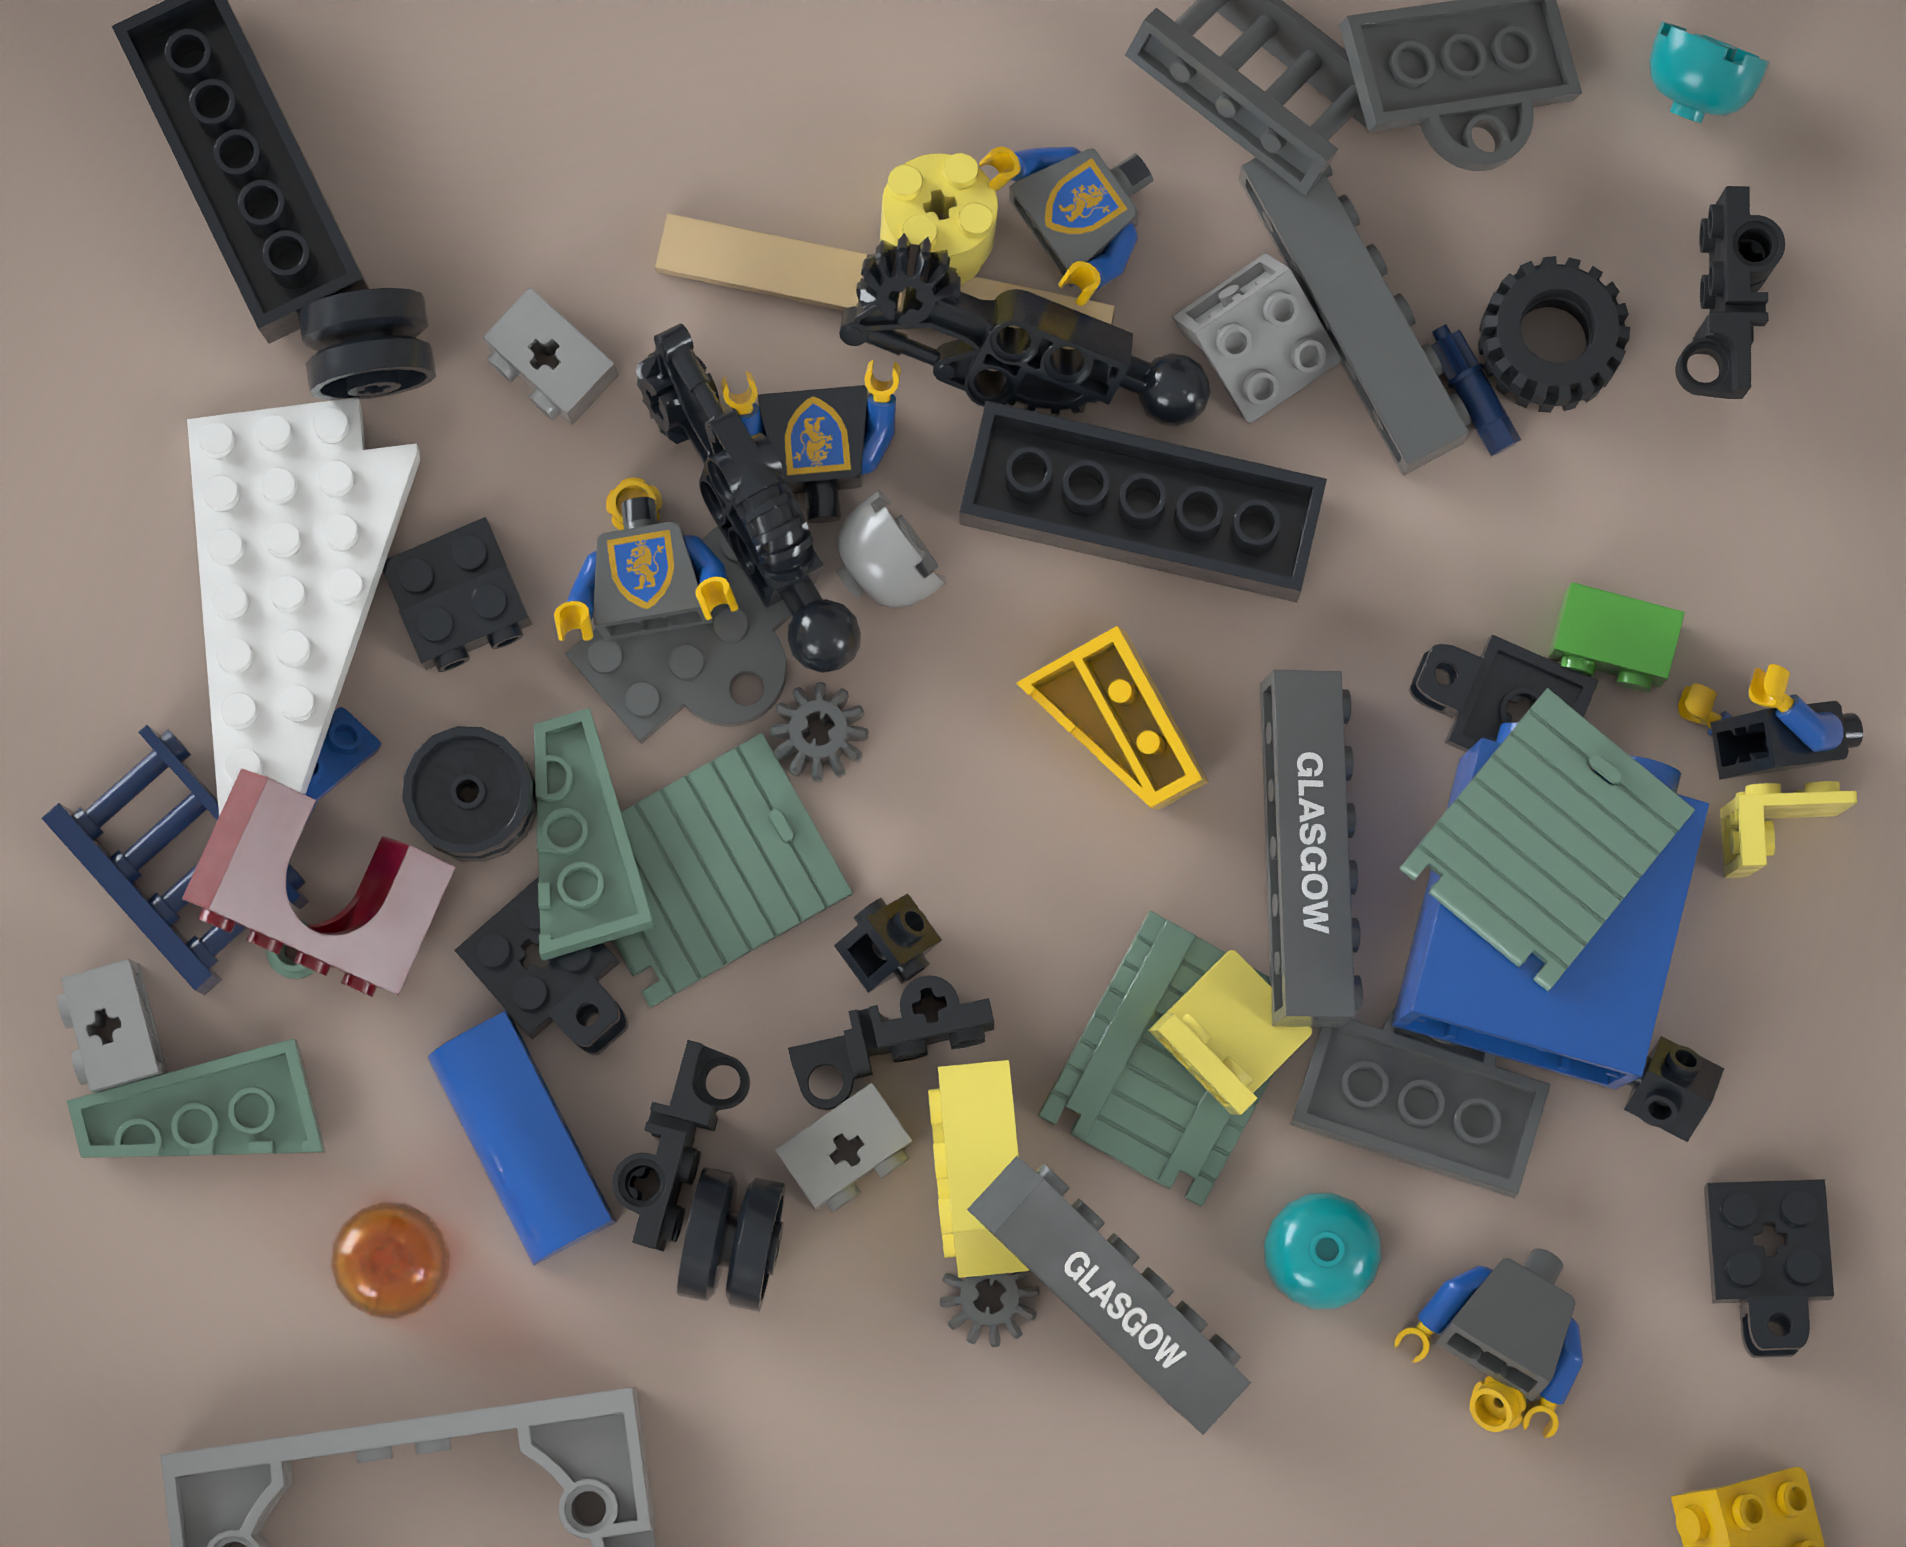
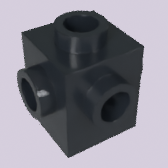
(888, 942)
(1674, 1089)

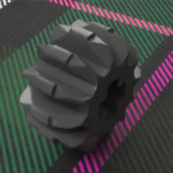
(838, 735)
(1009, 1300)

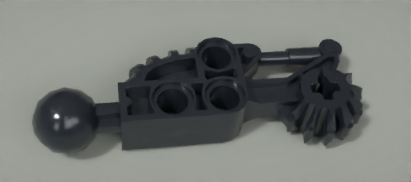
(1029, 358)
(748, 500)

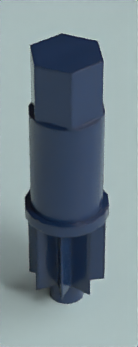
(1473, 388)

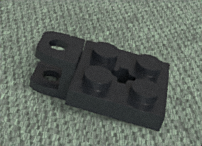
(1485, 684)
(560, 992)
(1767, 1286)

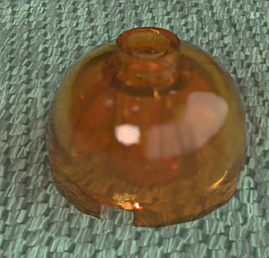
(390, 1260)

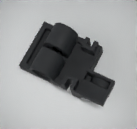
(1732, 292)
(902, 1037)
(675, 1158)

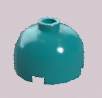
(1703, 73)
(1322, 1251)

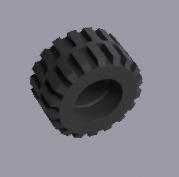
(1568, 290)

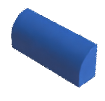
(521, 1137)

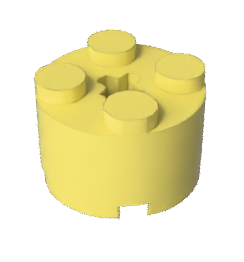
(945, 201)

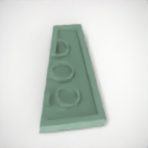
(584, 854)
(218, 1107)

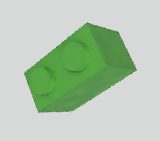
(1616, 637)

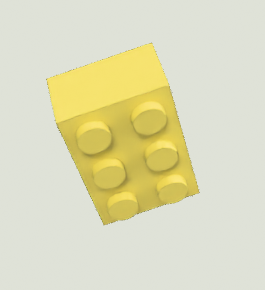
(971, 1147)

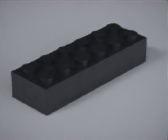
(239, 159)
(1142, 501)

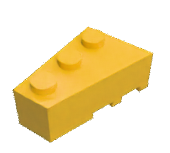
(1119, 716)

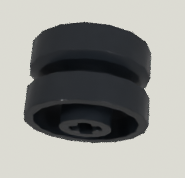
(367, 343)
(471, 759)
(732, 1239)

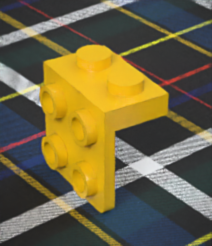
(1751, 1513)

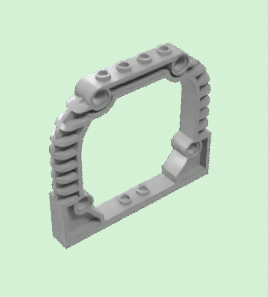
(579, 1439)

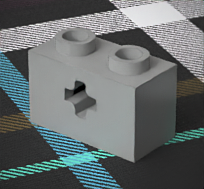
(536, 327)
(122, 995)
(811, 1150)

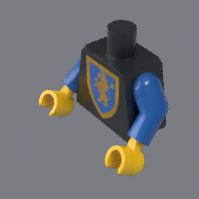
(823, 435)
(1773, 738)

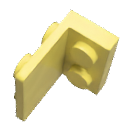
(1750, 839)
(1227, 1034)

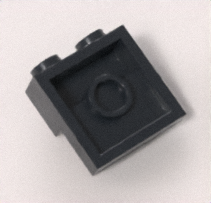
(456, 596)

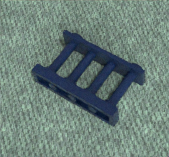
(121, 870)

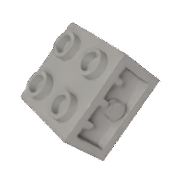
(1259, 336)

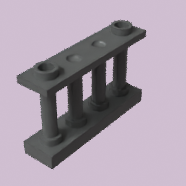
(1237, 104)

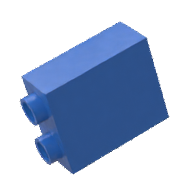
(1601, 1008)

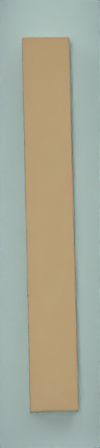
(796, 267)

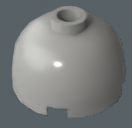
(885, 556)

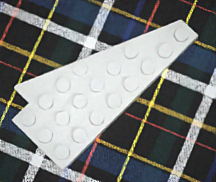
(288, 566)

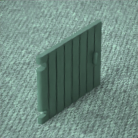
(1544, 843)
(720, 869)
(1129, 1088)

